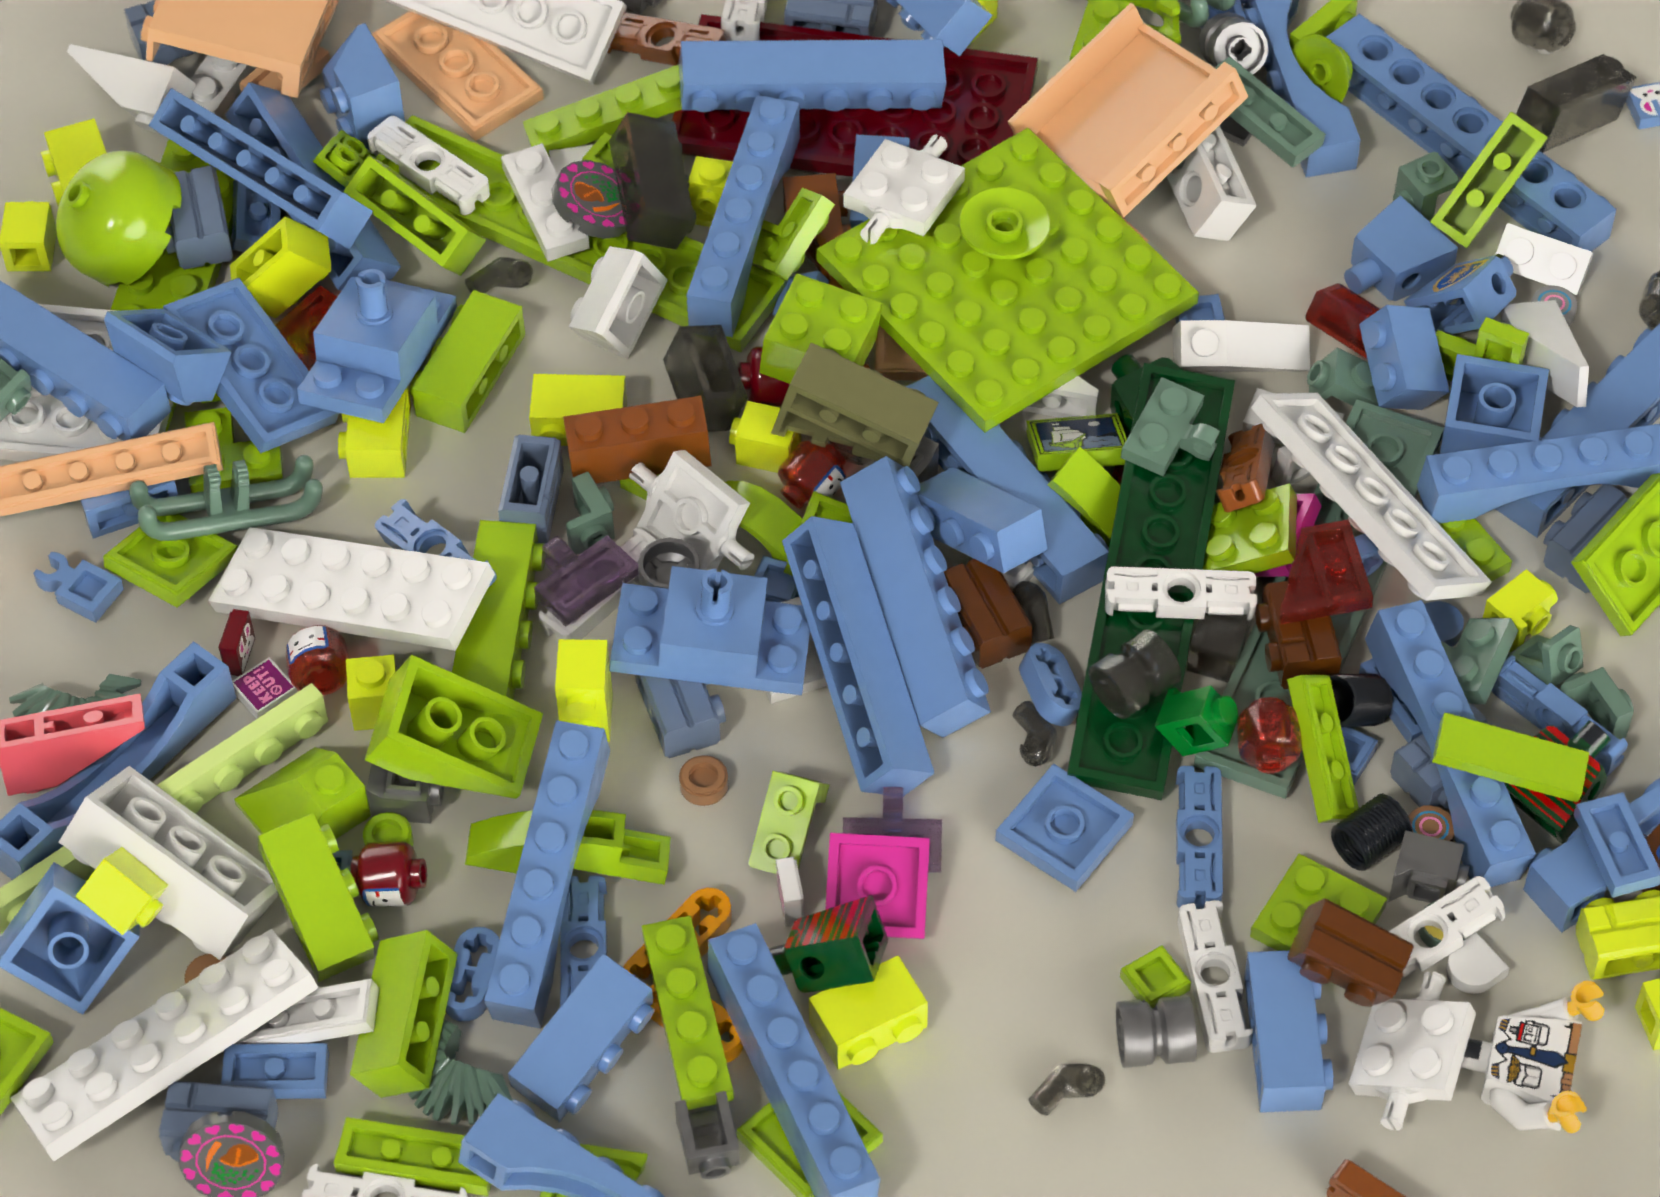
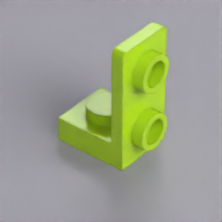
(785, 819)

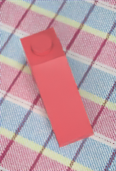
(56, 744)

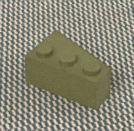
(854, 408)

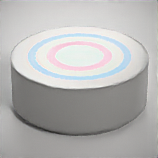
(1563, 297)

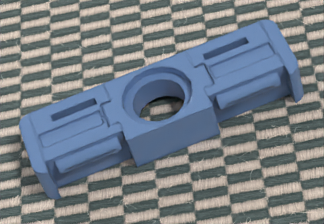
(411, 533)
(1548, 706)
(1199, 809)
(581, 921)

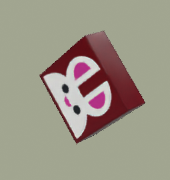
(237, 641)

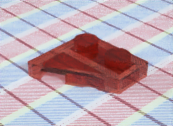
(1325, 575)

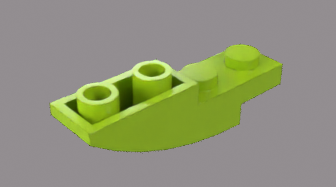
(604, 847)

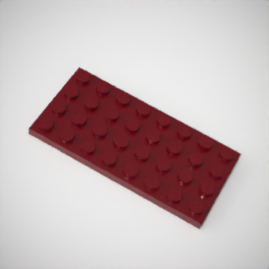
(974, 116)

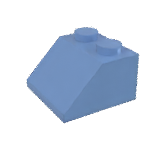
(169, 351)
(1493, 404)

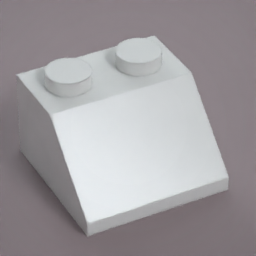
(618, 300)

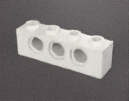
(1212, 189)

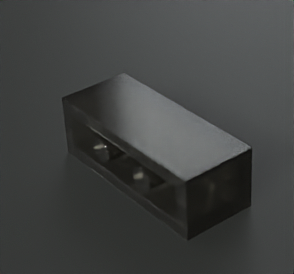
(1577, 100)
(652, 181)

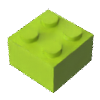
(819, 316)

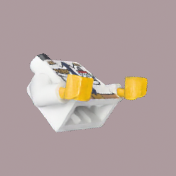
(1534, 1061)

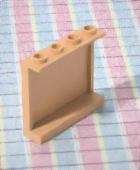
(257, 33)
(1130, 109)

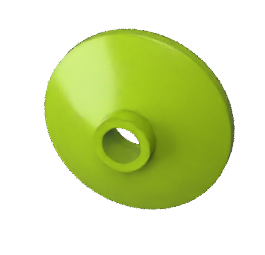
(1004, 223)

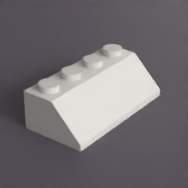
(212, 882)

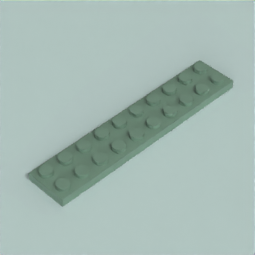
(1402, 447)

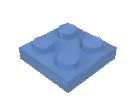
(1064, 827)

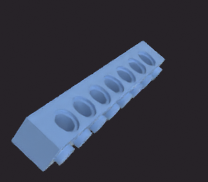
(1458, 129)

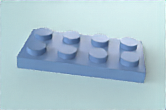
(262, 368)

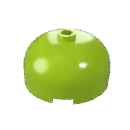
(117, 216)

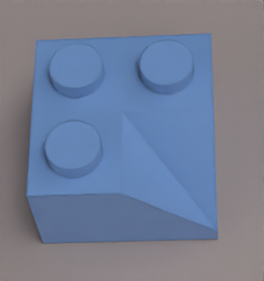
(360, 86)
(62, 942)

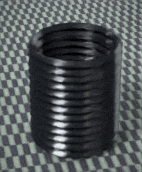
(1361, 699)
(1371, 832)

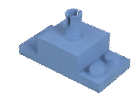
(373, 345)
(711, 632)

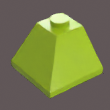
(309, 784)

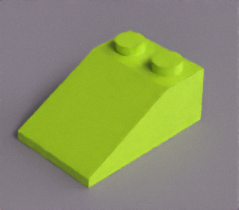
(452, 732)

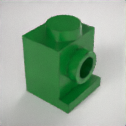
(1205, 714)

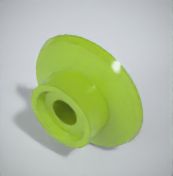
(1325, 64)

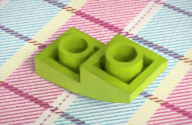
(342, 157)
(1089, 491)

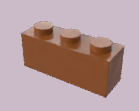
(619, 438)

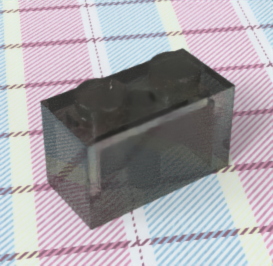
(703, 366)

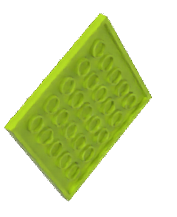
(1019, 326)

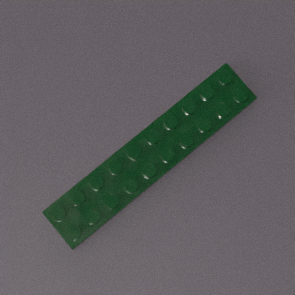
(1154, 526)

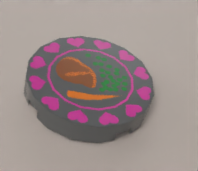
(590, 198)
(231, 1155)

